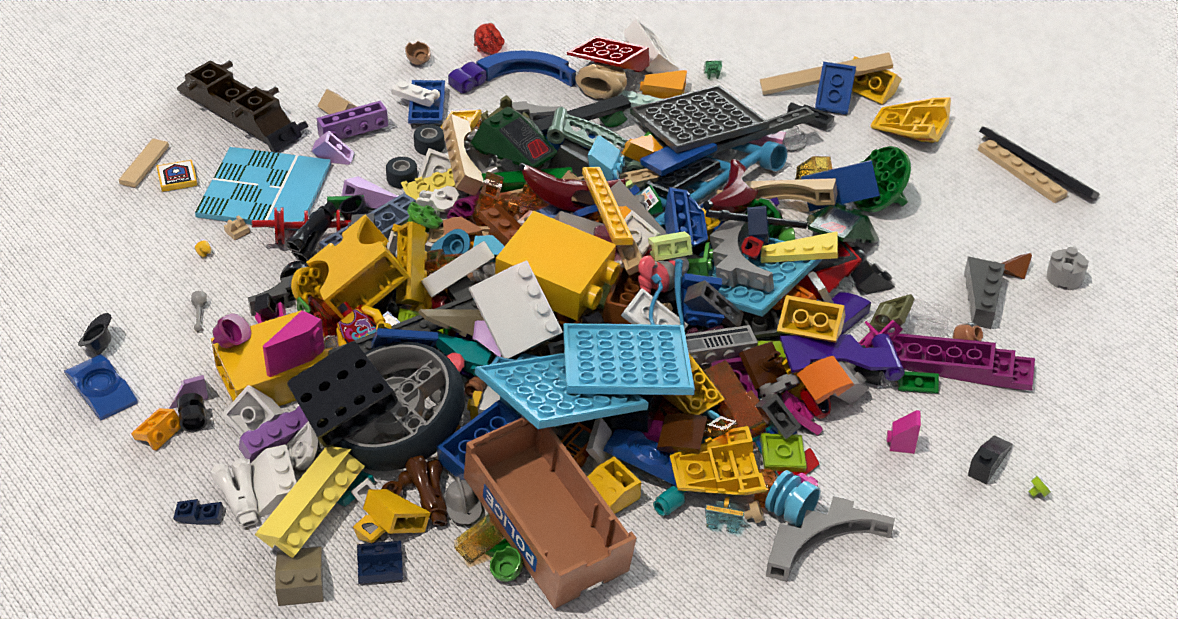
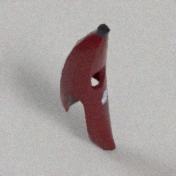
(554, 190)
(736, 193)

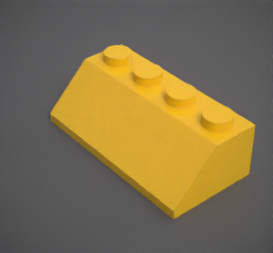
(412, 255)

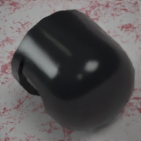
(349, 207)

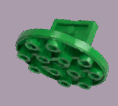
(892, 174)

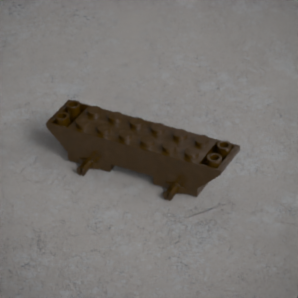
(248, 108)

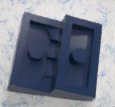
(379, 562)

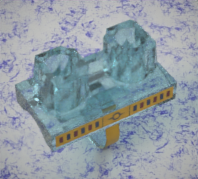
(724, 512)

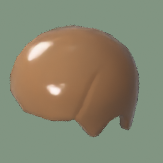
(418, 52)

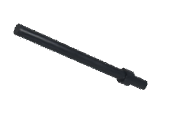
(725, 215)

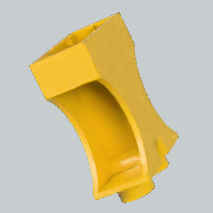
(358, 267)

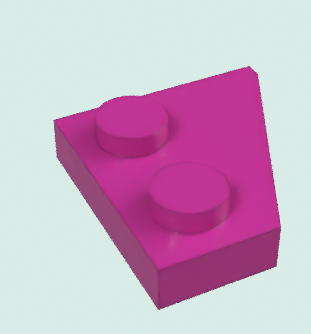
(800, 412)

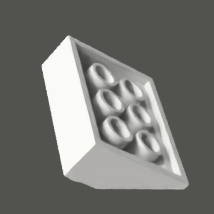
(515, 310)

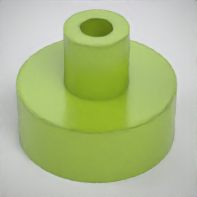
(1039, 487)

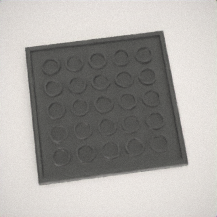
(698, 118)

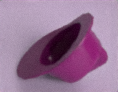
(231, 331)

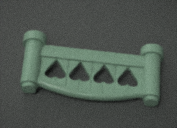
(562, 129)

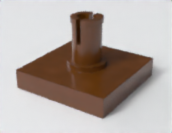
(763, 364)

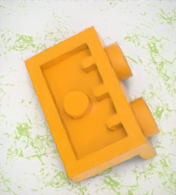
(158, 428)

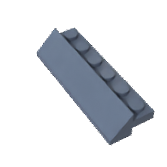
(385, 216)

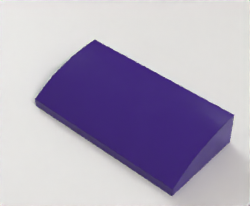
(855, 308)

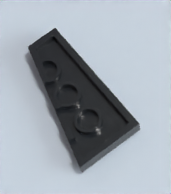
(685, 177)

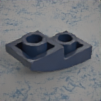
(200, 514)

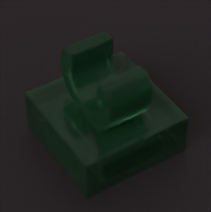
(712, 67)

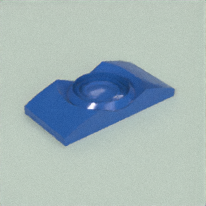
(423, 114)
(101, 386)
(641, 452)

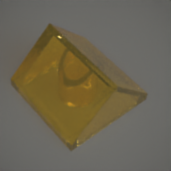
(478, 539)

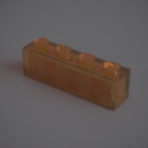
(737, 402)

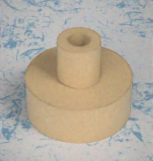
(755, 512)

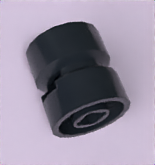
(191, 412)

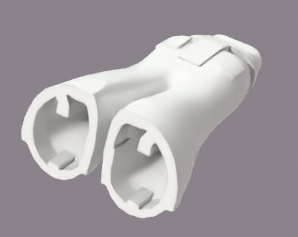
(241, 502)

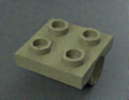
(894, 309)

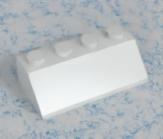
(659, 58)

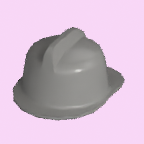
(460, 501)

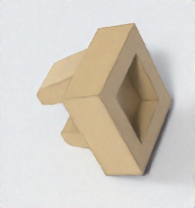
(236, 228)

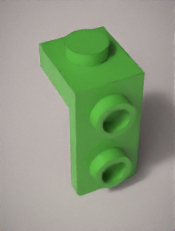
(703, 265)

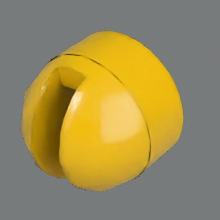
(203, 248)

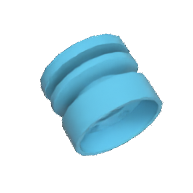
(792, 498)

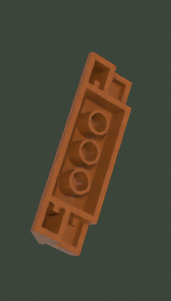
(500, 222)

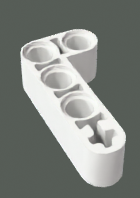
(457, 269)

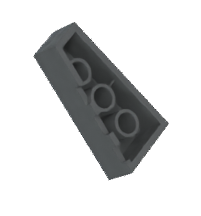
(983, 287)

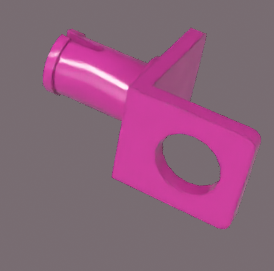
(873, 332)

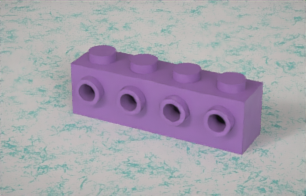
(354, 120)
(272, 434)

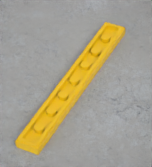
(607, 206)

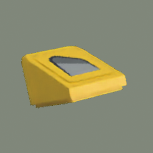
(368, 529)

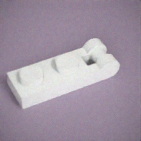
(415, 93)

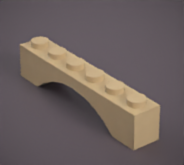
(465, 173)
(808, 190)

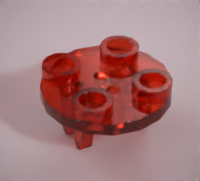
(488, 39)

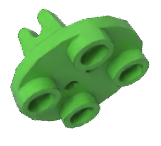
(423, 216)

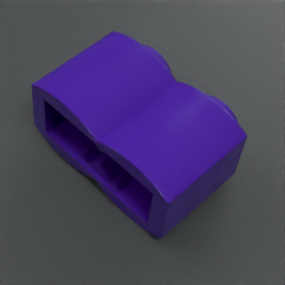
(467, 77)

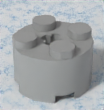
(1067, 268)

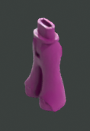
(464, 207)

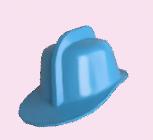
(454, 242)

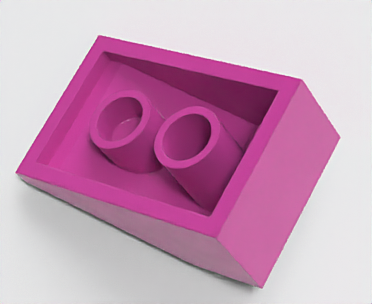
(294, 344)

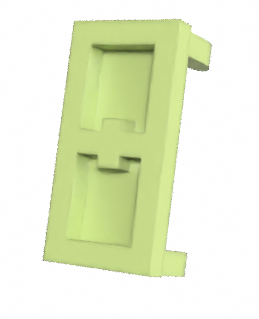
(670, 246)

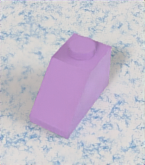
(332, 148)

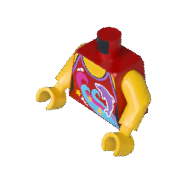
(358, 322)

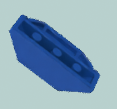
(685, 215)

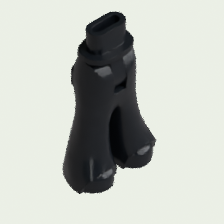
(306, 238)

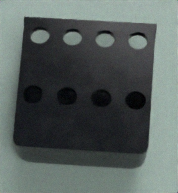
(342, 394)

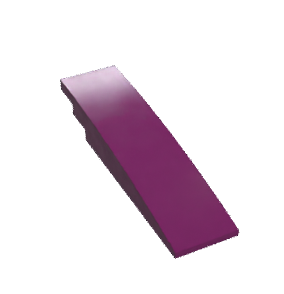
(965, 360)

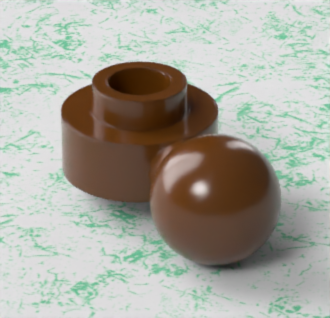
(397, 486)

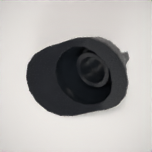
(97, 334)

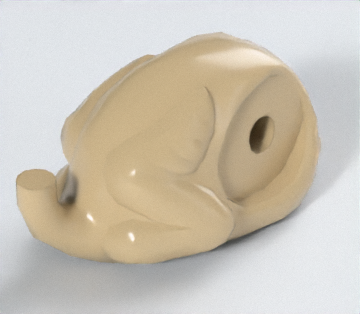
(601, 80)

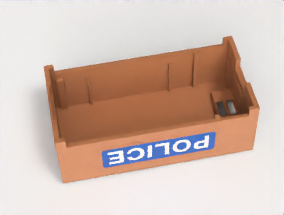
(547, 510)

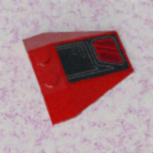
(833, 270)

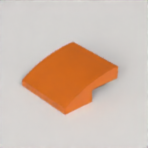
(825, 378)

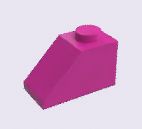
(905, 433)

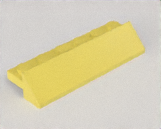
(310, 500)

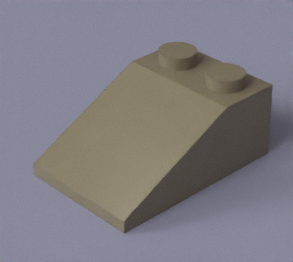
(299, 578)

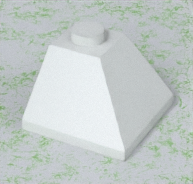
(251, 410)

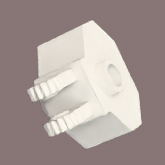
(440, 199)

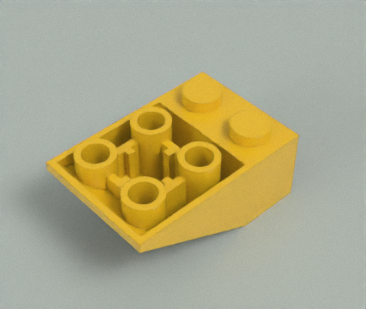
(704, 395)
(616, 484)

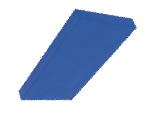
(668, 160)
(852, 181)

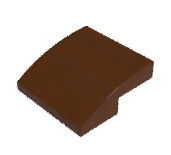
(682, 433)

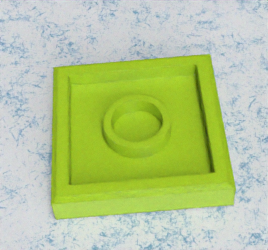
(782, 453)

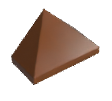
(1018, 265)

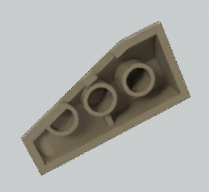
(460, 320)

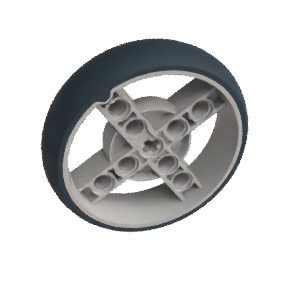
(423, 436)

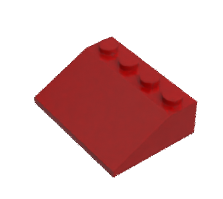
(613, 53)

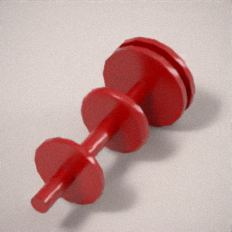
(280, 225)

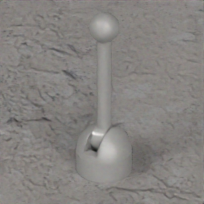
(198, 299)

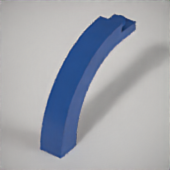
(528, 61)

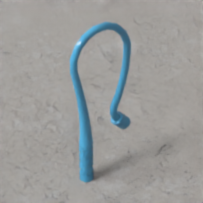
(677, 283)

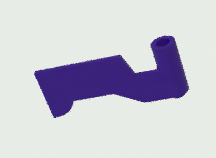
(882, 356)

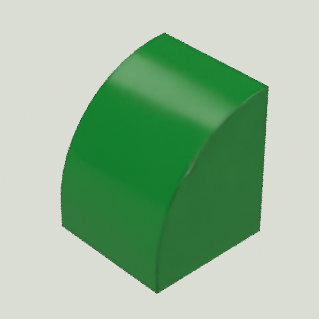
(614, 119)

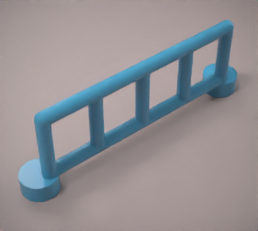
(770, 156)

